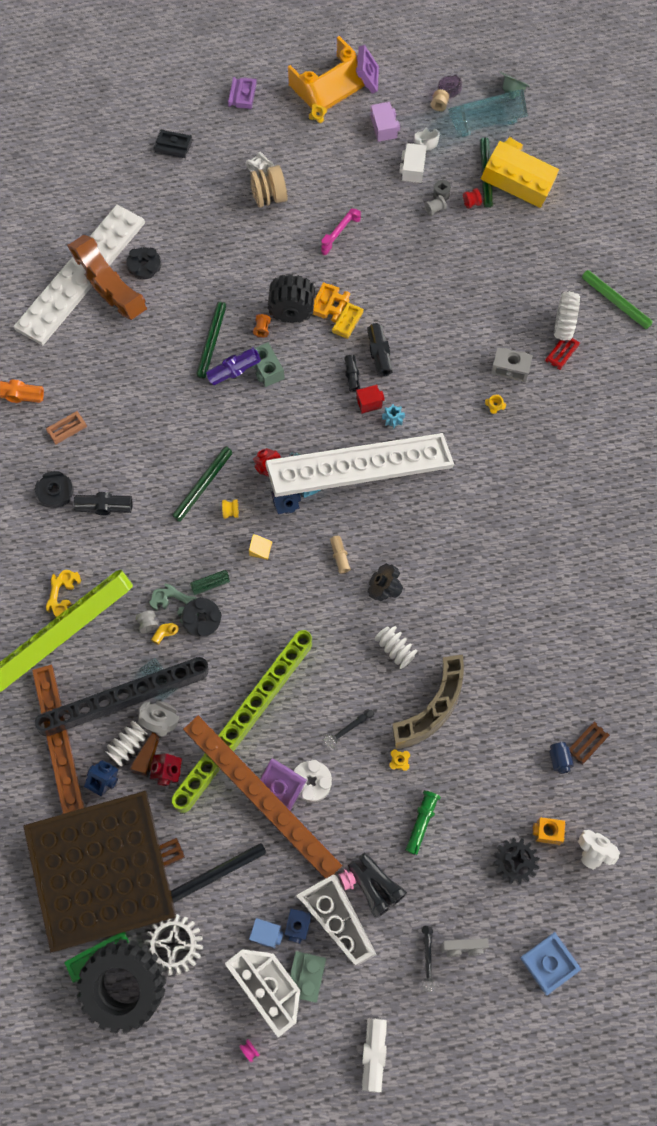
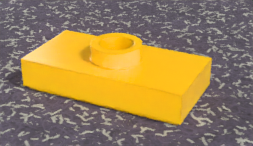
(347, 320)

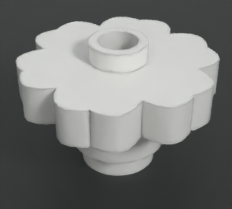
(597, 850)

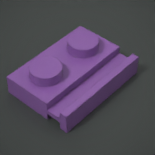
(242, 92)

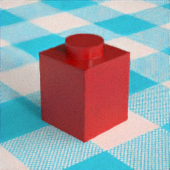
(369, 399)

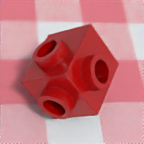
(262, 456)

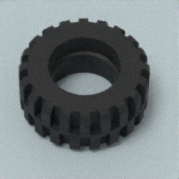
(101, 1005)

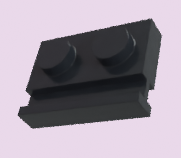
(173, 143)

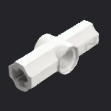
(374, 1055)

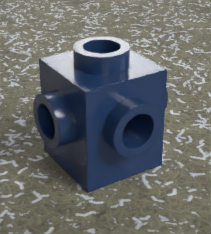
(287, 503)
(101, 778)

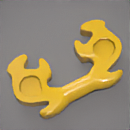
(65, 578)

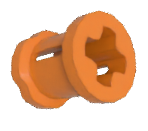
(262, 323)

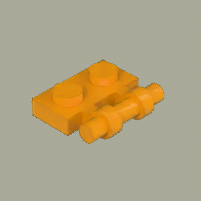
(325, 299)

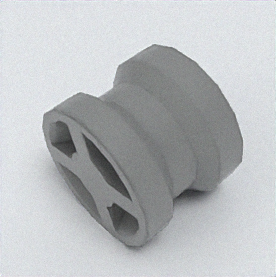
(147, 622)

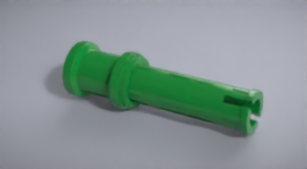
(424, 812)

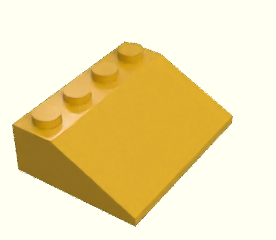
(519, 174)

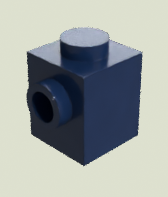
(298, 926)

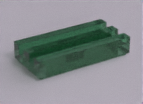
(210, 582)

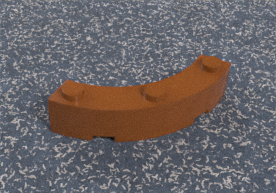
(104, 279)

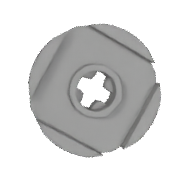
(149, 718)

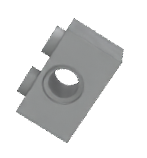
(516, 371)

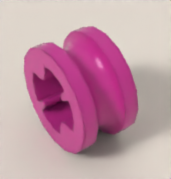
(249, 1050)

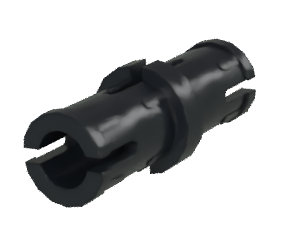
(352, 373)

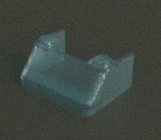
(488, 112)

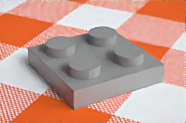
(473, 946)

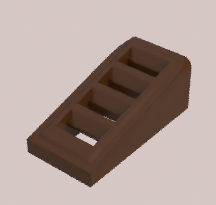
(145, 758)

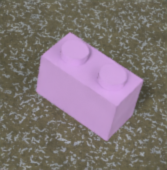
(384, 121)

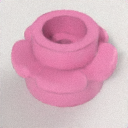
(347, 880)

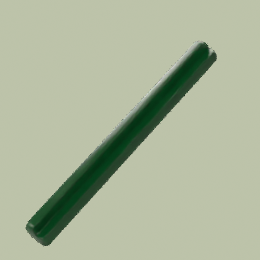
(487, 187)
(211, 339)
(202, 484)

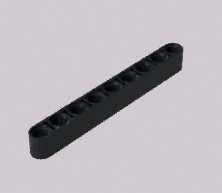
(116, 704)

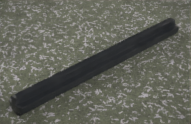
(217, 872)

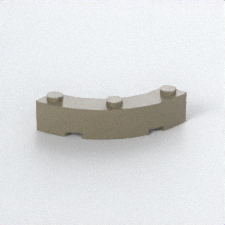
(438, 711)

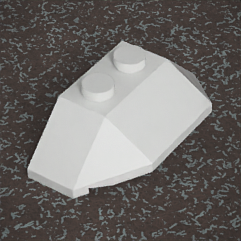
(267, 987)

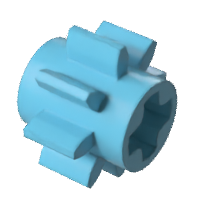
(390, 412)

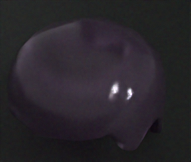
(451, 85)

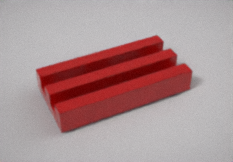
(555, 361)

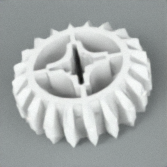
(567, 315)
(175, 934)

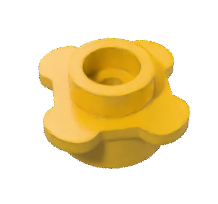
(317, 108)
(495, 399)
(395, 764)

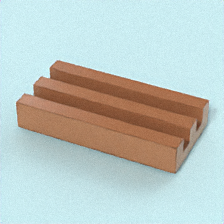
(67, 430)

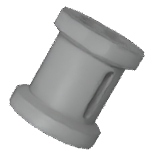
(435, 205)

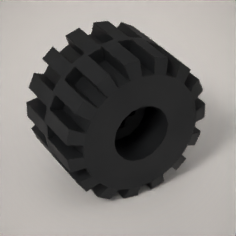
(291, 298)

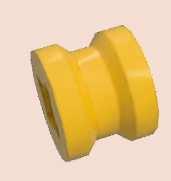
(230, 508)

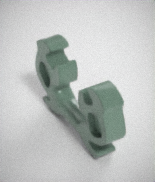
(160, 597)

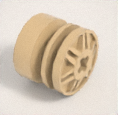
(268, 186)

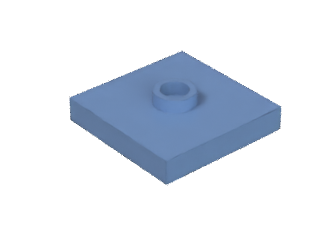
(550, 963)

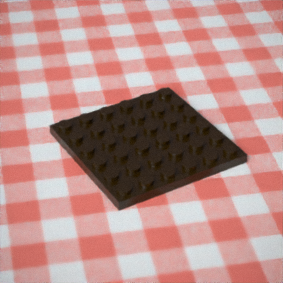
(99, 871)

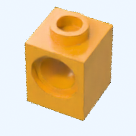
(557, 826)

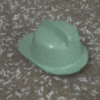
(511, 84)

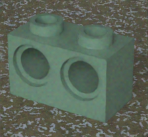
(268, 364)

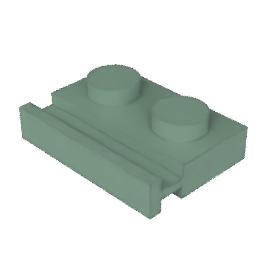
(308, 974)

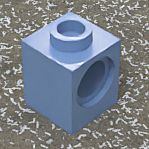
(266, 934)

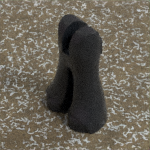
(376, 902)

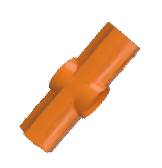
(17, 391)

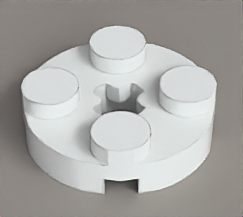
(323, 783)

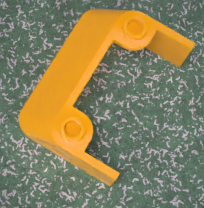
(332, 85)

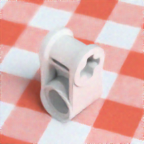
(259, 162)

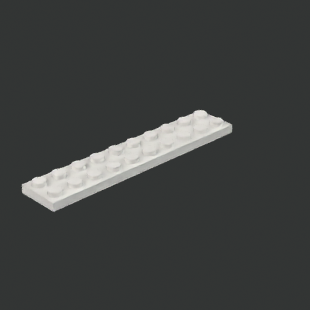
(71, 284)
(358, 464)

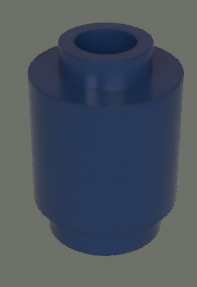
(561, 757)

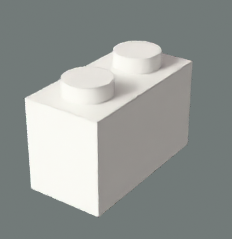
(414, 162)

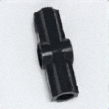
(379, 349)
(103, 503)

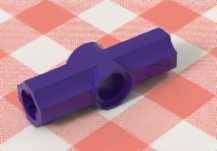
(233, 366)

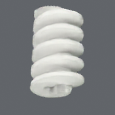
(395, 646)
(127, 742)

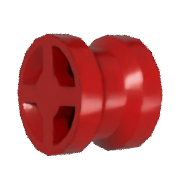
(472, 198)

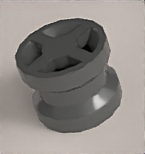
(439, 187)

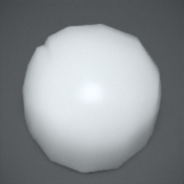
(427, 138)

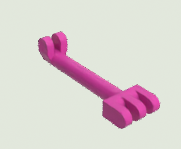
(327, 241)

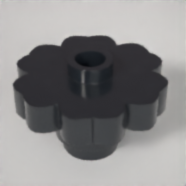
(385, 583)

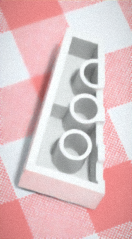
(335, 913)

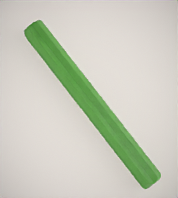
(617, 299)

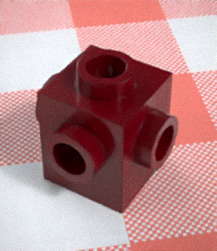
(165, 769)

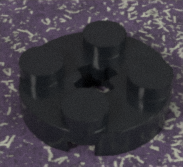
(141, 254)
(56, 499)
(190, 617)

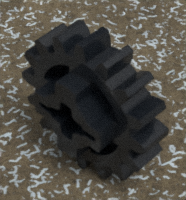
(525, 863)

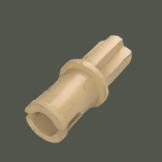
(340, 554)

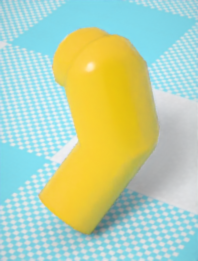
(163, 631)

